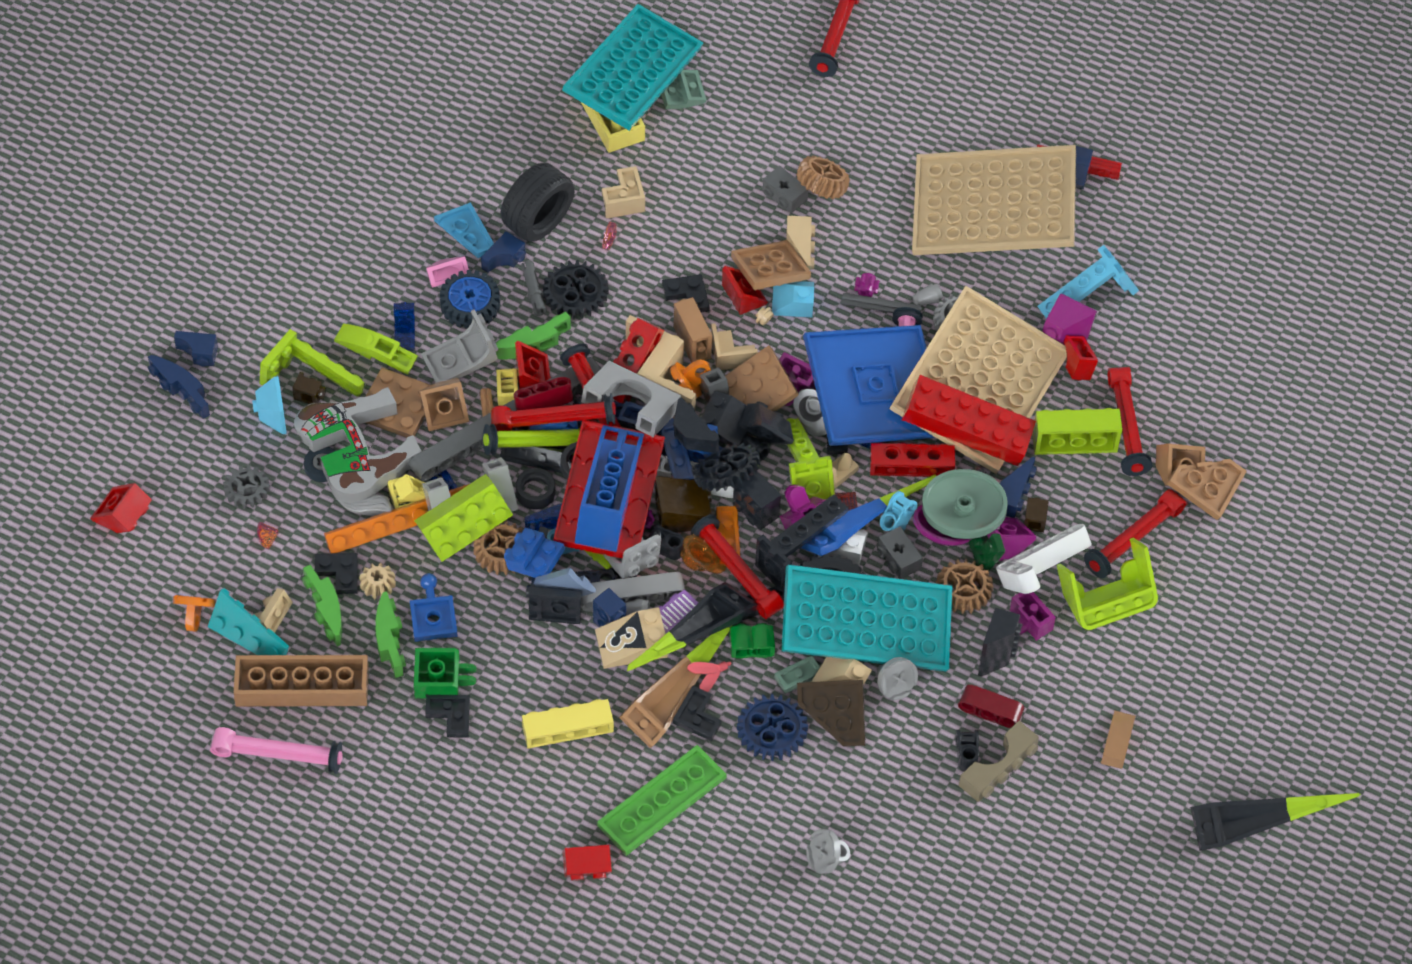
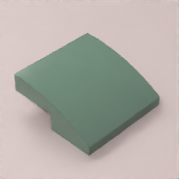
(684, 91)

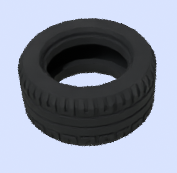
(537, 202)

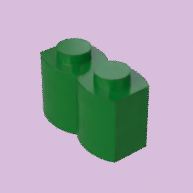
(752, 641)

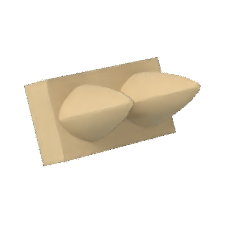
(843, 468)
(275, 609)

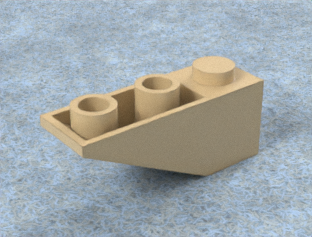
(799, 236)

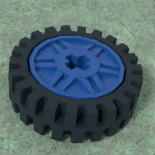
(469, 293)

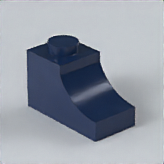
(1083, 160)
(504, 252)
(199, 345)

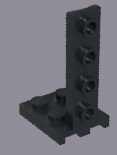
(773, 554)
(553, 604)

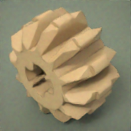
(377, 580)

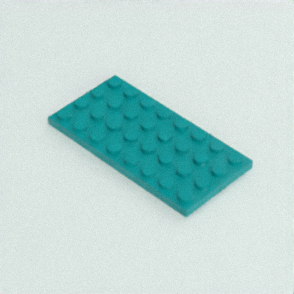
(632, 67)
(866, 617)

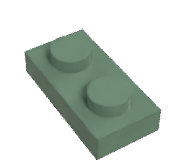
(799, 672)

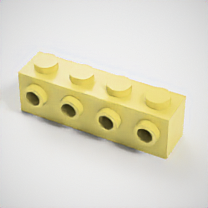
(567, 723)

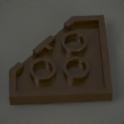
(837, 708)

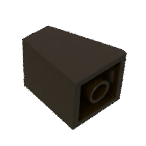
(681, 503)

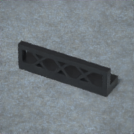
(540, 457)

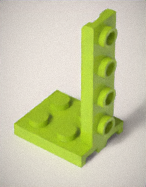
(290, 346)
(809, 470)

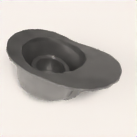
(809, 412)

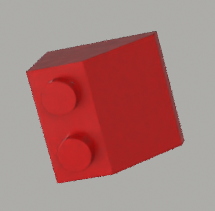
(122, 508)

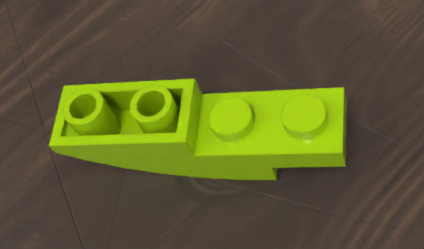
(376, 345)

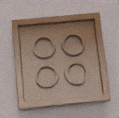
(770, 265)
(762, 380)
(408, 400)

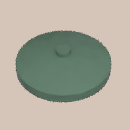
(964, 503)

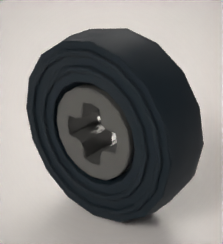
(312, 461)

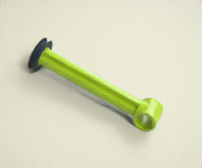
(527, 438)

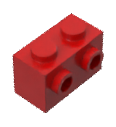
(587, 862)

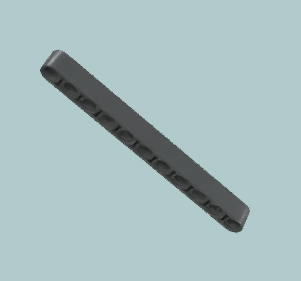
(469, 439)

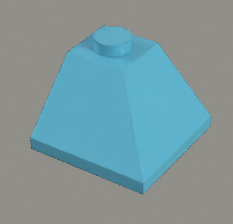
(793, 299)
(270, 405)

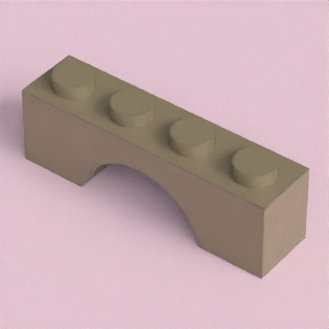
(982, 778)

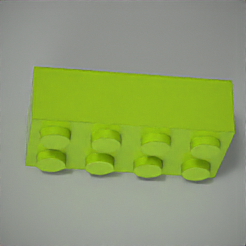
(1077, 431)
(463, 517)

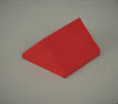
(740, 291)
(531, 365)

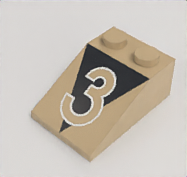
(629, 637)

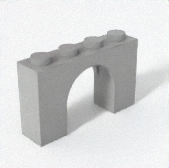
(615, 379)
(498, 472)

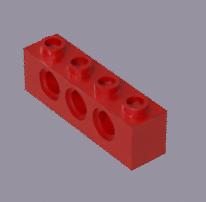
(651, 336)
(902, 465)

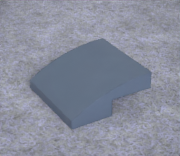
(565, 580)

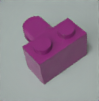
(798, 372)
(799, 504)
(1033, 614)

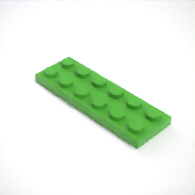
(661, 800)

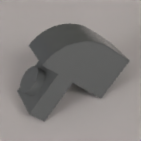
(713, 381)

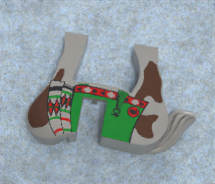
(351, 471)

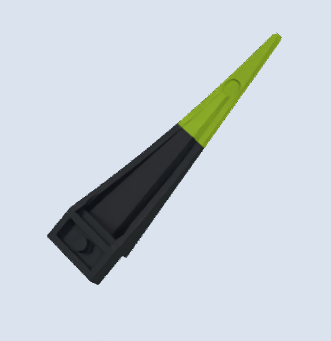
(715, 612)
(1231, 821)

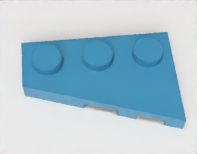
(466, 228)

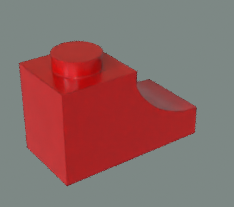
(1080, 358)

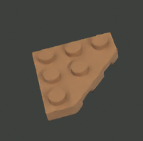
(1208, 484)

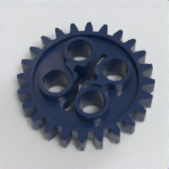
(772, 727)

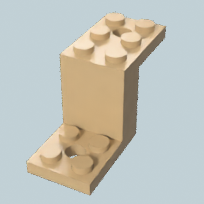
(657, 366)

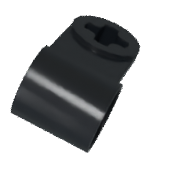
(668, 539)
(967, 746)

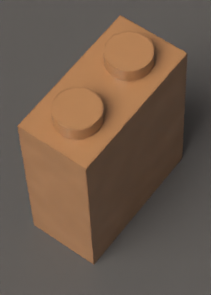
(692, 329)

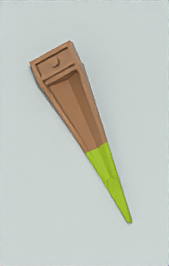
(656, 707)

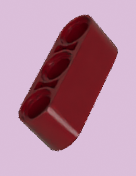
(544, 394)
(990, 706)

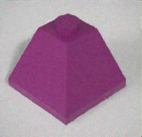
(1069, 318)
(1014, 536)

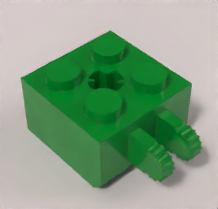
(438, 672)

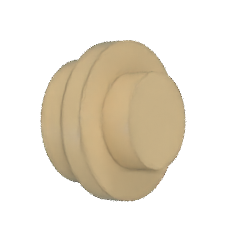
(764, 315)

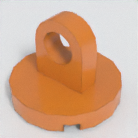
(688, 377)
(193, 609)

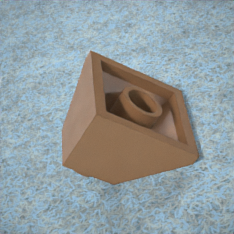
(444, 404)
(1172, 455)

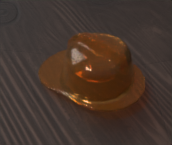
(699, 556)

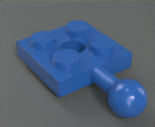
(439, 606)

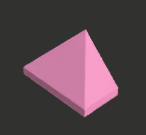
(445, 268)

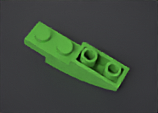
(541, 338)
(326, 604)
(388, 633)

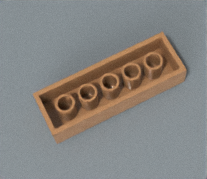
(301, 680)

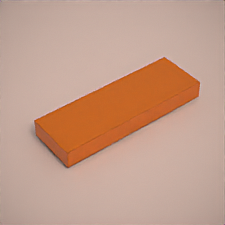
(729, 525)

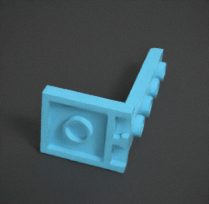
(1092, 279)

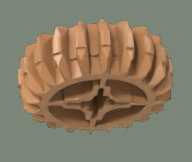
(823, 177)
(493, 556)
(962, 578)

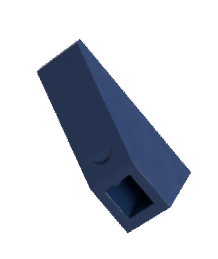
(1017, 485)

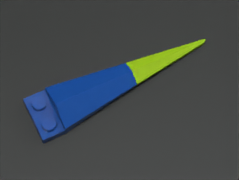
(854, 520)

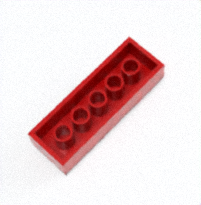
(968, 420)

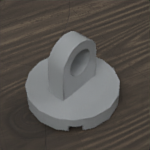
(897, 678)
(825, 851)

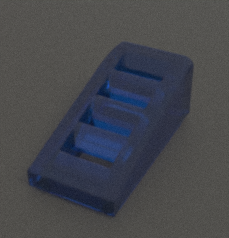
(545, 518)

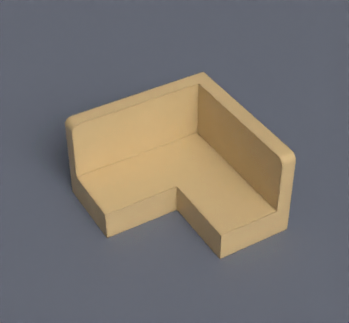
(627, 197)
(725, 353)

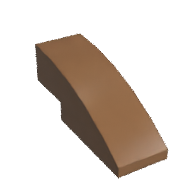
(1118, 739)

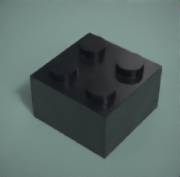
(757, 500)

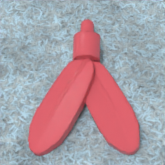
(712, 671)

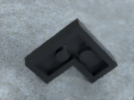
(687, 288)
(342, 566)
(454, 708)
(692, 715)

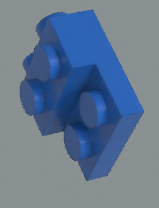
(533, 553)

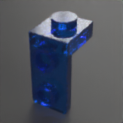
(404, 325)

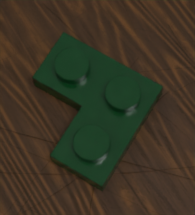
(987, 551)

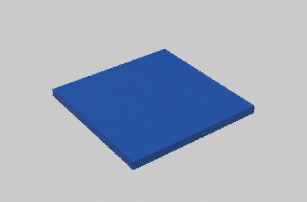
(860, 377)

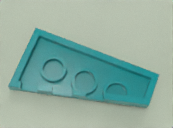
(241, 627)

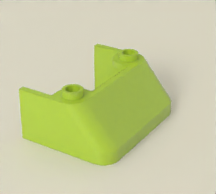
(1115, 600)

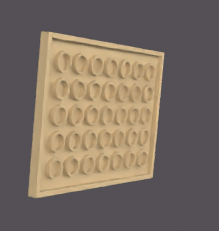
(994, 200)
(989, 357)

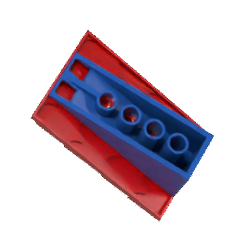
(608, 489)

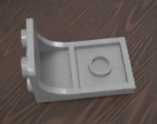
(462, 353)
(637, 557)

